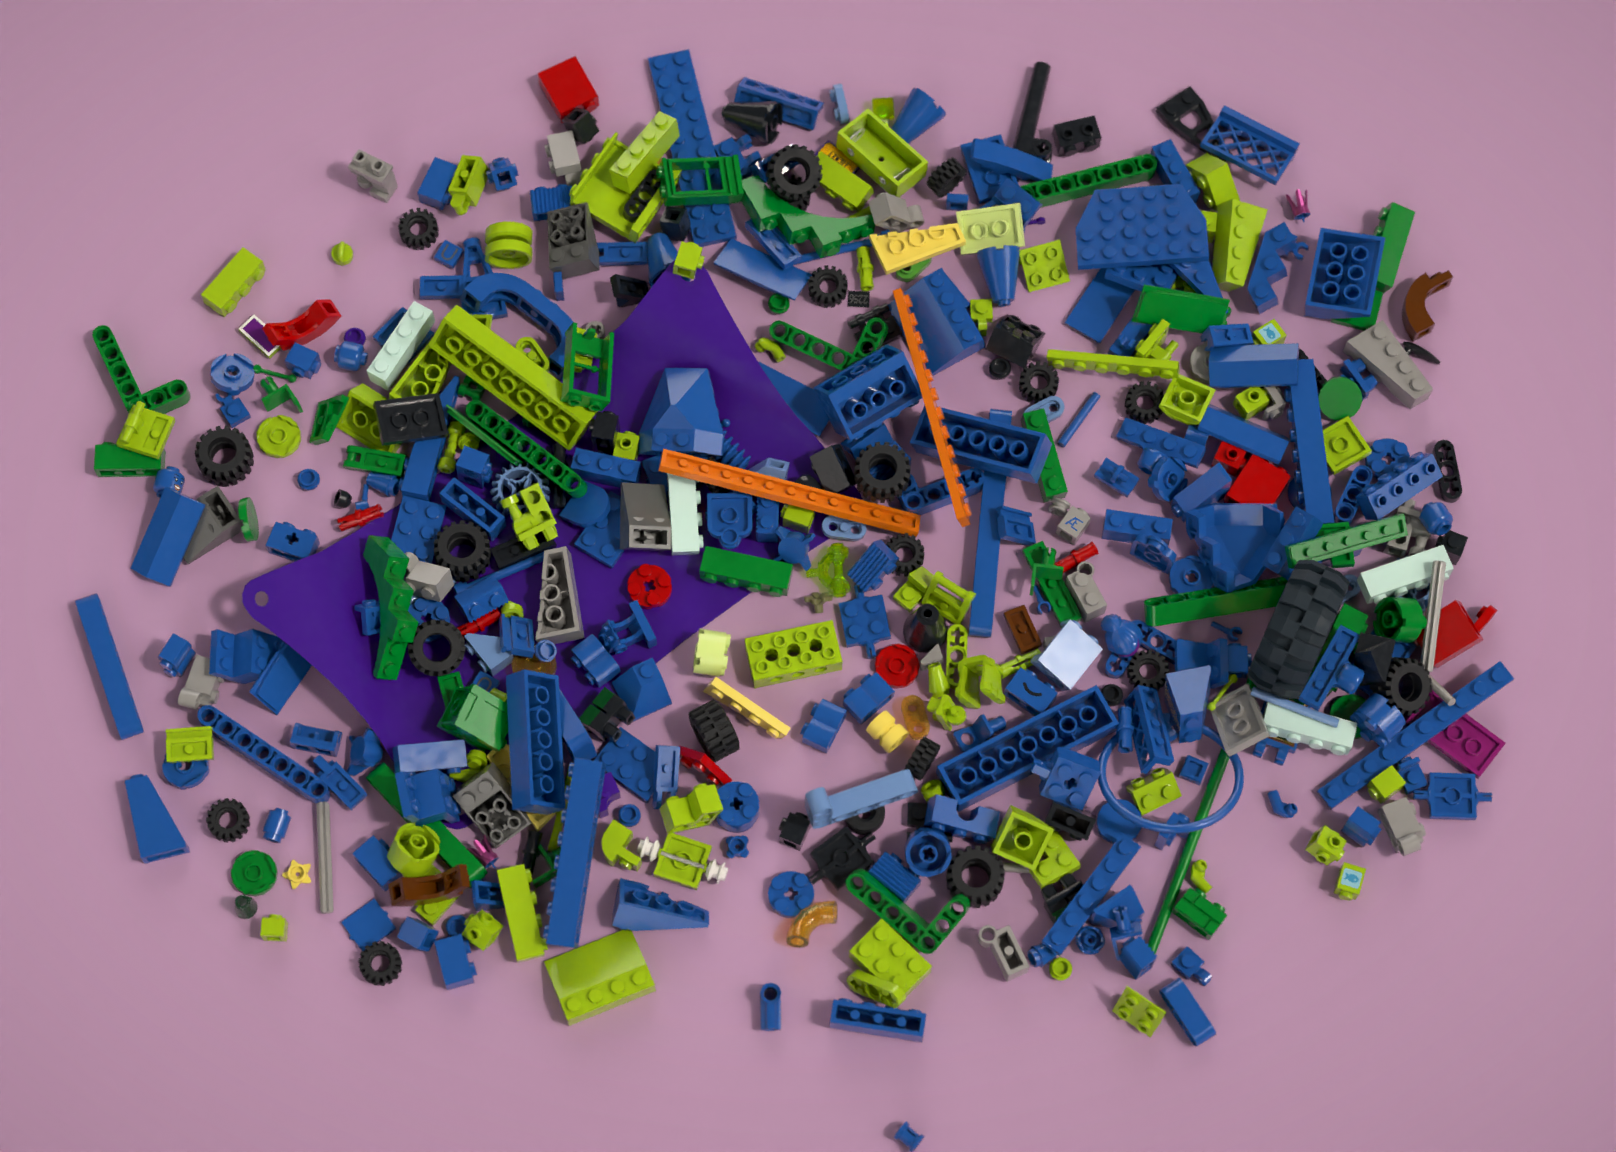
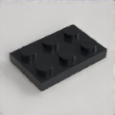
(410, 419)

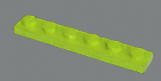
(1113, 363)

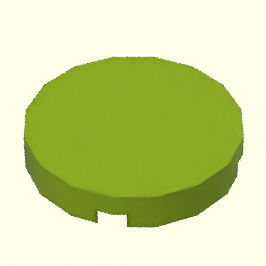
(278, 436)

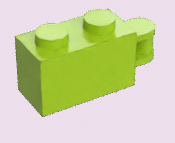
(468, 183)

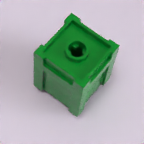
(477, 718)

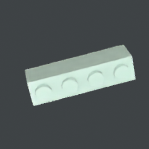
(401, 345)
(684, 515)
(1402, 575)
(1302, 729)

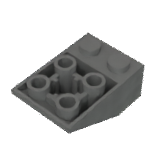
(572, 241)
(644, 518)
(216, 525)
(489, 804)

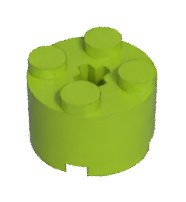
(414, 850)

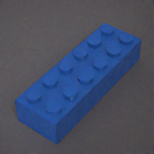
(986, 445)
(535, 742)

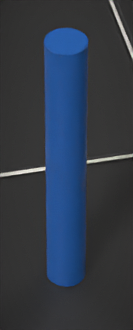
(1078, 419)

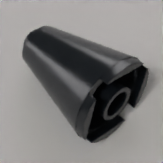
(755, 118)
(925, 628)

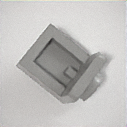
(1276, 403)

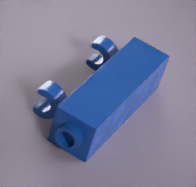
(1129, 339)

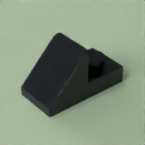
(628, 290)

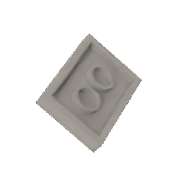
(1239, 720)

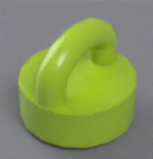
(342, 254)
(512, 609)
(932, 788)

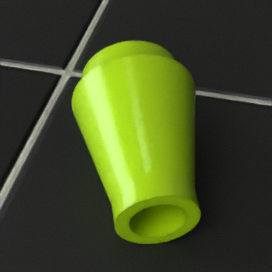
(937, 680)

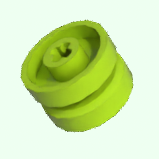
(508, 245)

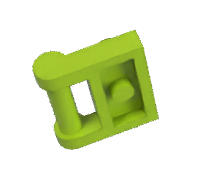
(948, 605)

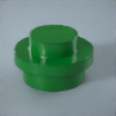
(778, 304)

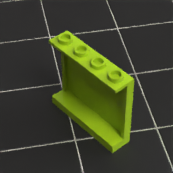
(607, 201)

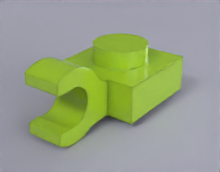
(981, 313)

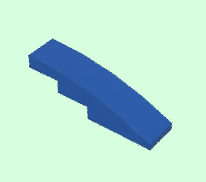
(1010, 160)

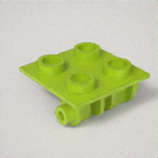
(1044, 265)
(1138, 1011)

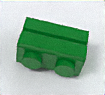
(1200, 913)

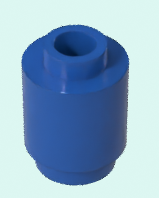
(276, 825)

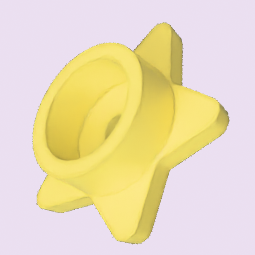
(295, 868)

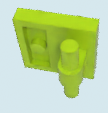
(1152, 345)
(145, 431)

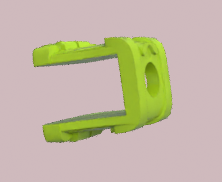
(990, 684)

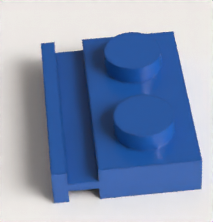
(1015, 525)
(516, 635)

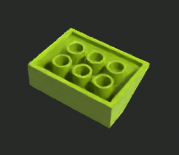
(600, 976)

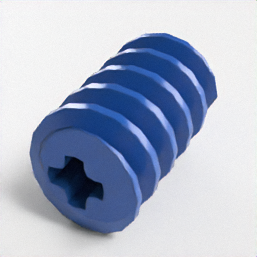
(732, 456)

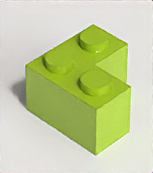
(1214, 179)
(692, 811)

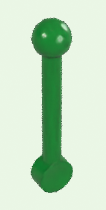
(257, 368)

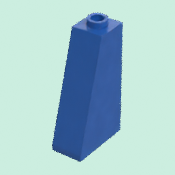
(153, 824)

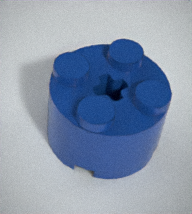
(1378, 720)
(748, 801)
(932, 864)

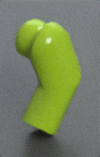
(772, 346)
(1198, 874)

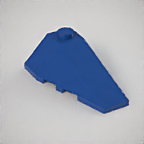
(644, 910)

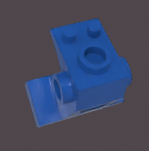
(637, 625)

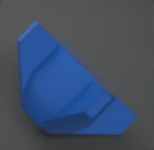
(794, 547)
(364, 752)

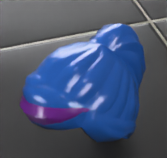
(1121, 635)

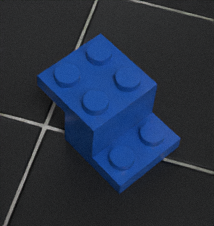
(241, 655)
(427, 797)

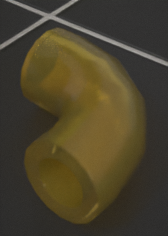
(808, 920)

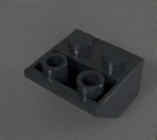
(1015, 340)

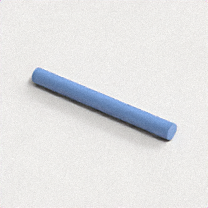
(1293, 706)

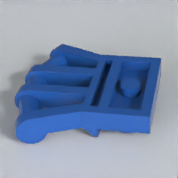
(1012, 193)

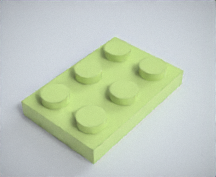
(991, 227)

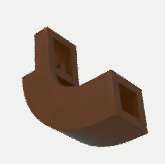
(1414, 313)
(429, 889)

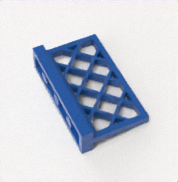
(1256, 135)

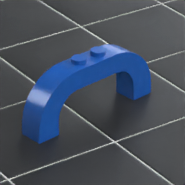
(529, 301)

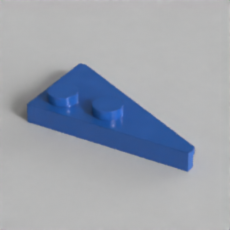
(1199, 277)

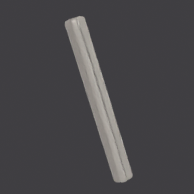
(1433, 614)
(324, 857)

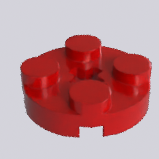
(646, 574)

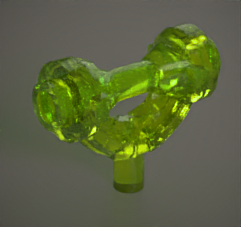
(838, 585)

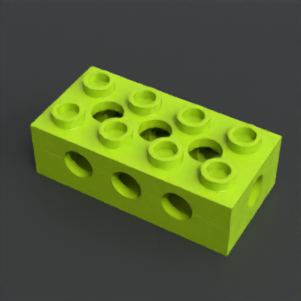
(796, 640)

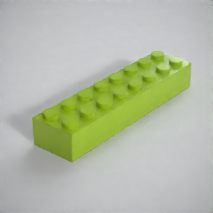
(510, 376)

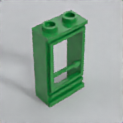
(730, 176)
(592, 347)

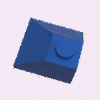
(643, 689)
(1104, 915)

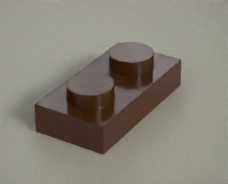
(1022, 629)

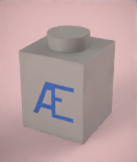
(1073, 525)

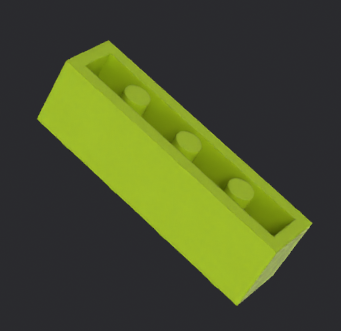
(644, 152)
(520, 912)

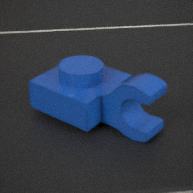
(1190, 964)

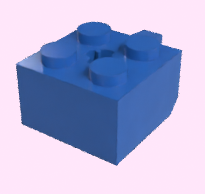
(1067, 777)

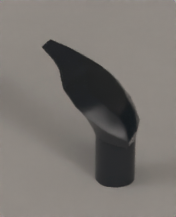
(1420, 352)

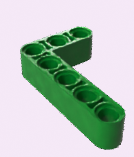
(829, 349)
(127, 382)
(906, 914)

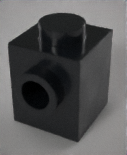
(582, 125)
(675, 223)
(1454, 545)
(794, 830)

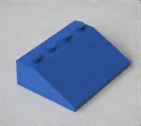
(1344, 275)
(942, 322)

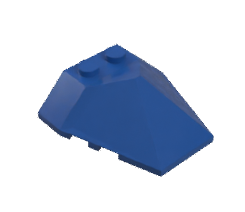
(683, 415)

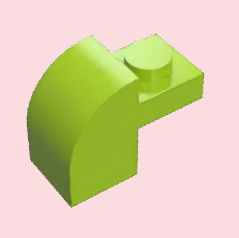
(614, 847)

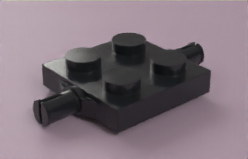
(841, 857)

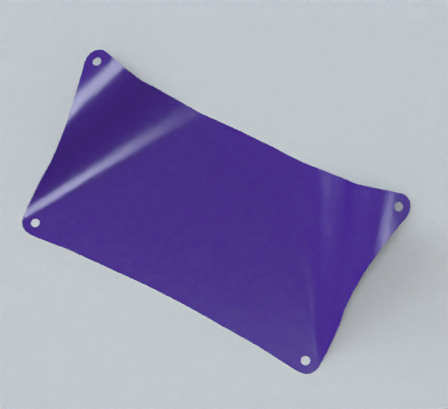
(670, 328)

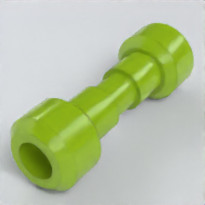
(447, 463)

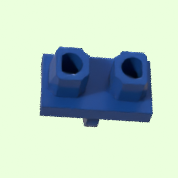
(1352, 371)
(1116, 477)

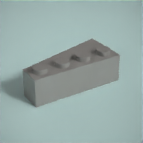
(1389, 364)
(559, 603)

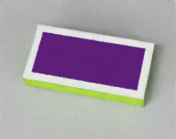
(253, 332)

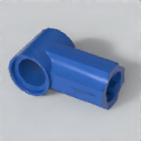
(770, 1009)

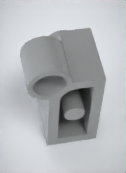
(564, 156)
(893, 213)
(428, 579)
(1085, 592)
(200, 687)
(1402, 826)
(1006, 951)

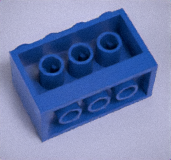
(869, 392)

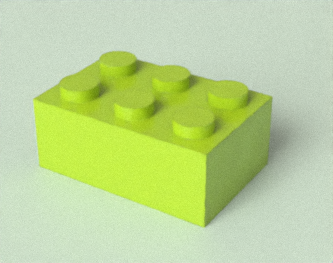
(890, 957)

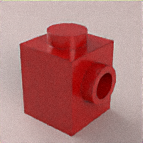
(1230, 458)

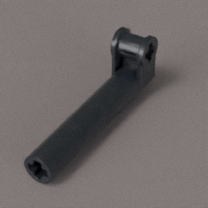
(1027, 125)

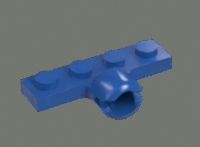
(1159, 444)
(1333, 670)

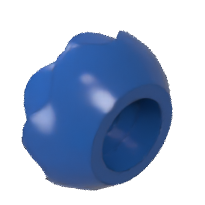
(1090, 933)

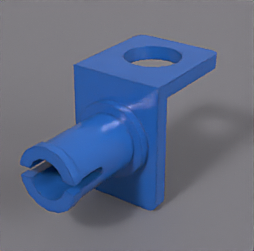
(979, 731)
(1124, 928)

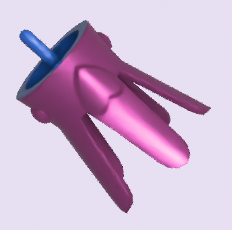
(1301, 211)
(485, 854)

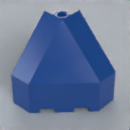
(1234, 540)

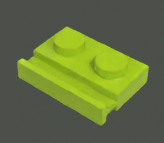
(189, 744)

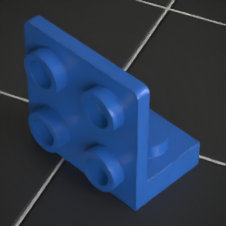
(1197, 654)

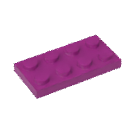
(1464, 740)

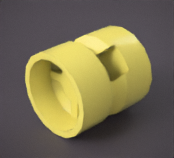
(889, 733)

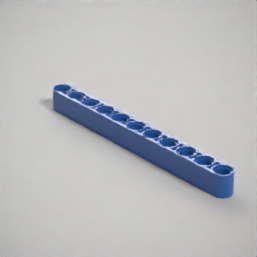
(988, 546)

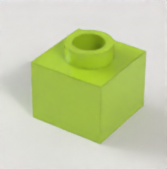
(274, 928)

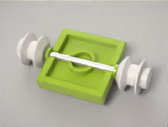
(682, 860)

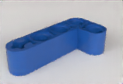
(940, 488)
(574, 734)

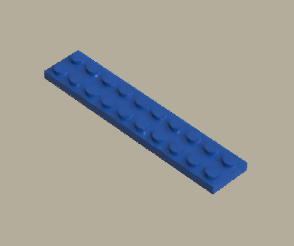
(681, 99)

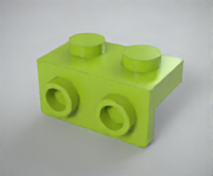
(1154, 790)

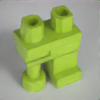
(537, 518)

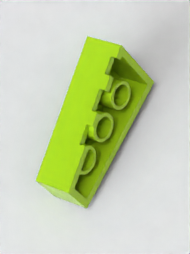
(1235, 242)
(423, 376)

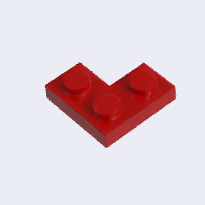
(703, 764)

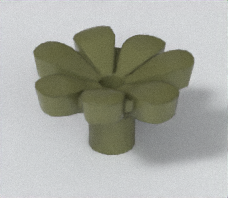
(818, 600)

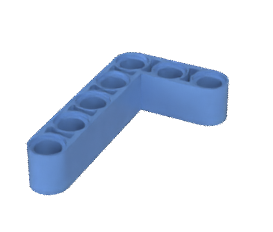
(857, 800)

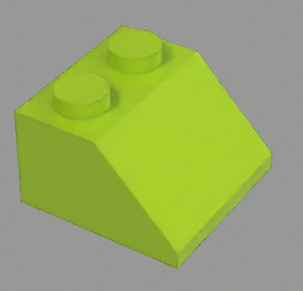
(1021, 838)

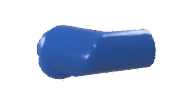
(1279, 807)

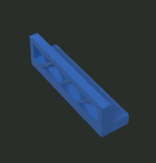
(796, 108)
(1152, 726)

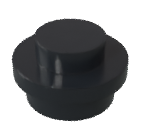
(999, 368)
(1112, 694)

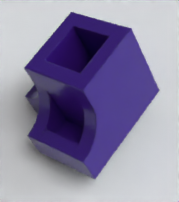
(609, 794)

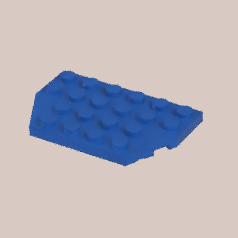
(1141, 228)

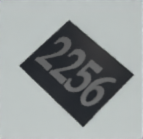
(858, 299)

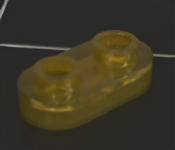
(915, 718)

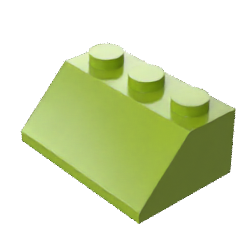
(360, 419)

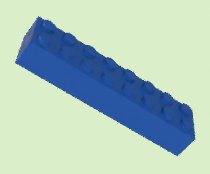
(1010, 754)
(576, 853)

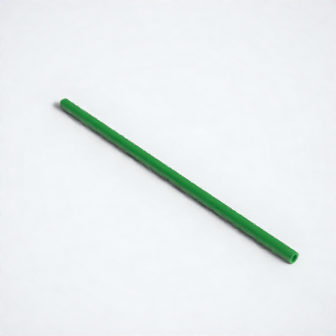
(1188, 850)

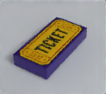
(838, 156)

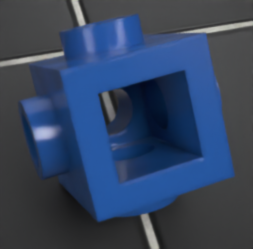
(503, 180)

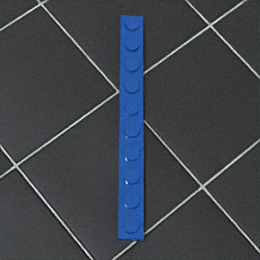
(1415, 735)

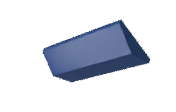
(1254, 365)
(1244, 434)
(167, 536)

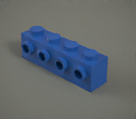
(1398, 486)
(877, 1020)

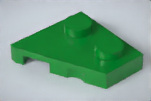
(327, 418)

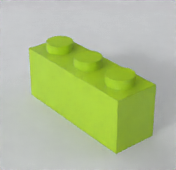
(843, 184)
(233, 282)

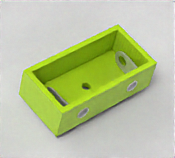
(871, 139)

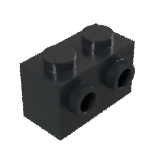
(1076, 136)
(604, 432)
(833, 469)
(1071, 820)

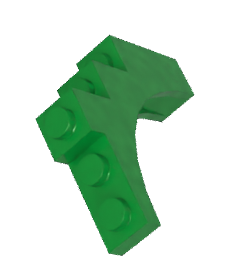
(797, 225)
(395, 595)

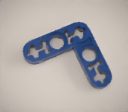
(1147, 645)

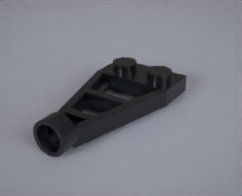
(1179, 107)

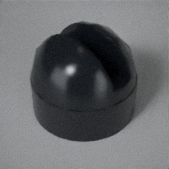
(342, 499)

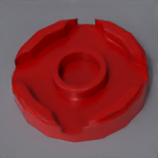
(897, 665)

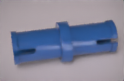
(1125, 729)

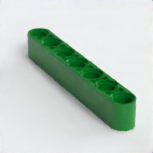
(1094, 177)
(531, 456)
(1212, 602)
(451, 849)

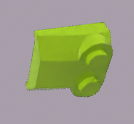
(1186, 400)

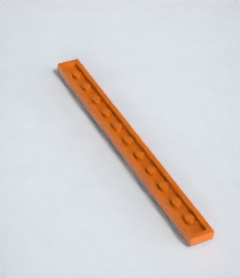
(934, 413)
(789, 492)

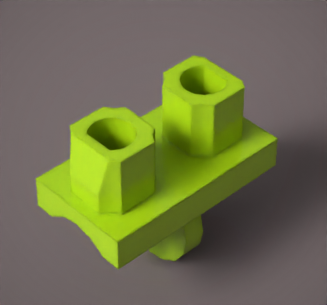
(946, 711)

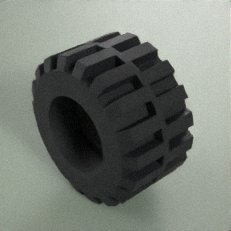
(807, 160)
(219, 440)
(884, 455)
(463, 535)
(456, 653)
(1415, 685)
(714, 730)
(981, 859)

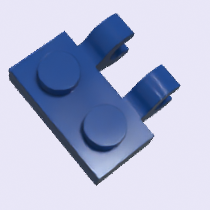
(730, 147)

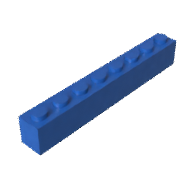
(1309, 444)

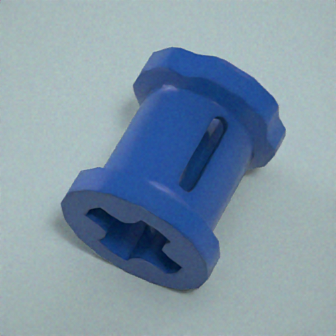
(909, 1136)

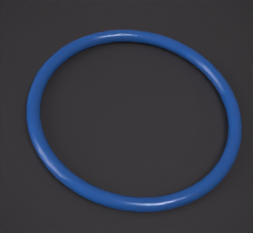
(1172, 828)

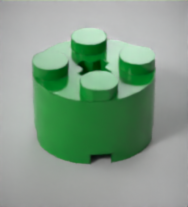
(1399, 619)

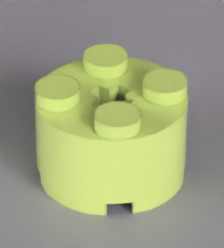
(710, 652)

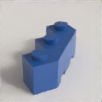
(1270, 267)

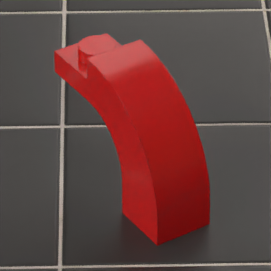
(305, 328)

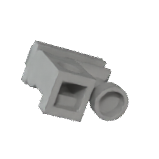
(374, 173)
(1415, 529)

